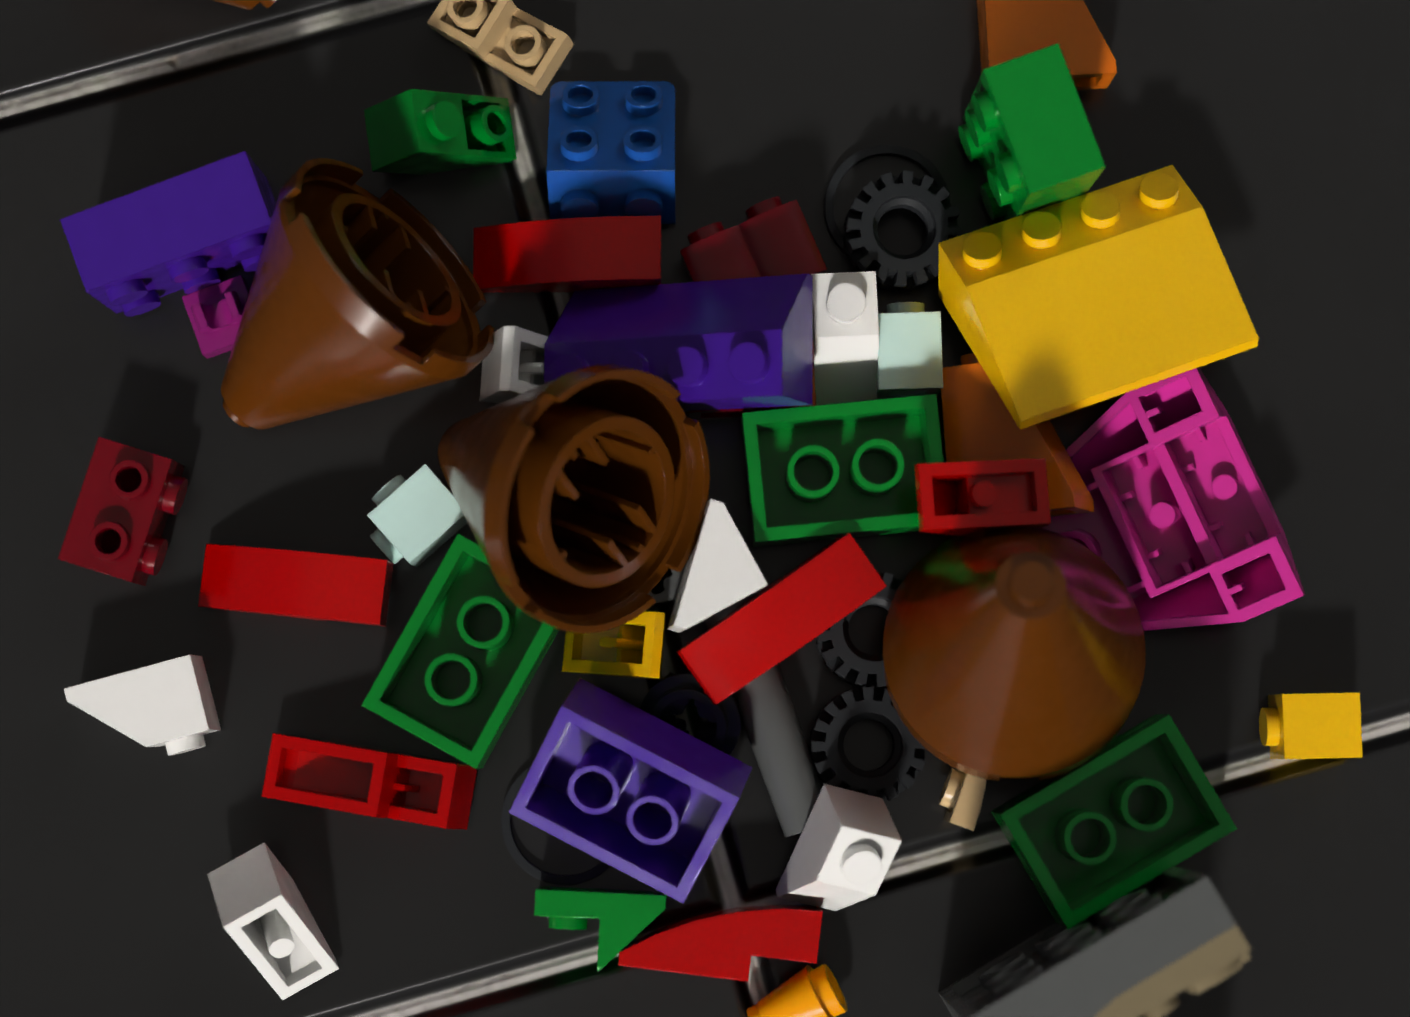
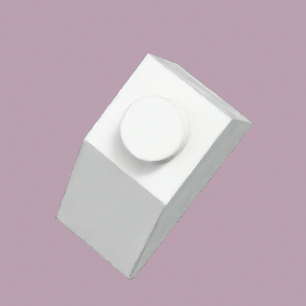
(845, 336)
(154, 704)
(841, 851)
(271, 921)

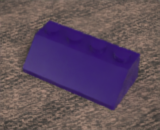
(710, 340)

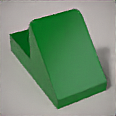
(619, 911)

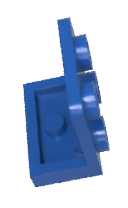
(611, 149)

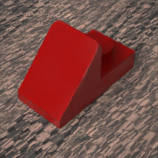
(982, 495)

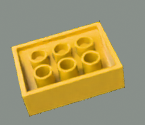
(1094, 296)

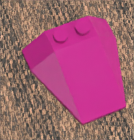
(1180, 509)

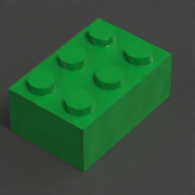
(1029, 135)
(838, 468)
(461, 660)
(1114, 821)

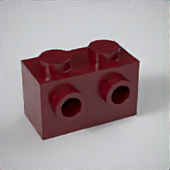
(124, 512)

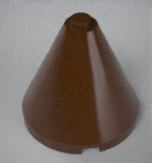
(349, 304)
(582, 493)
(1013, 653)

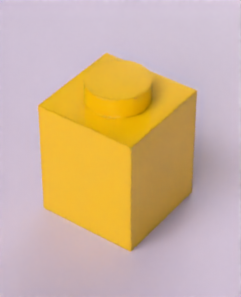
(1312, 726)

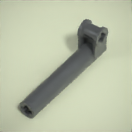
(771, 730)

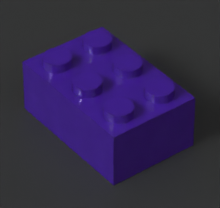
(172, 235)
(630, 790)

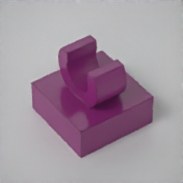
(217, 314)

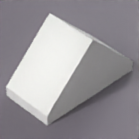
(513, 364)
(716, 571)

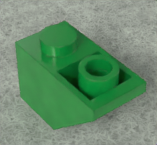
(438, 132)

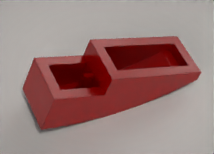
(568, 254)
(296, 584)
(782, 618)
(369, 781)
(725, 940)

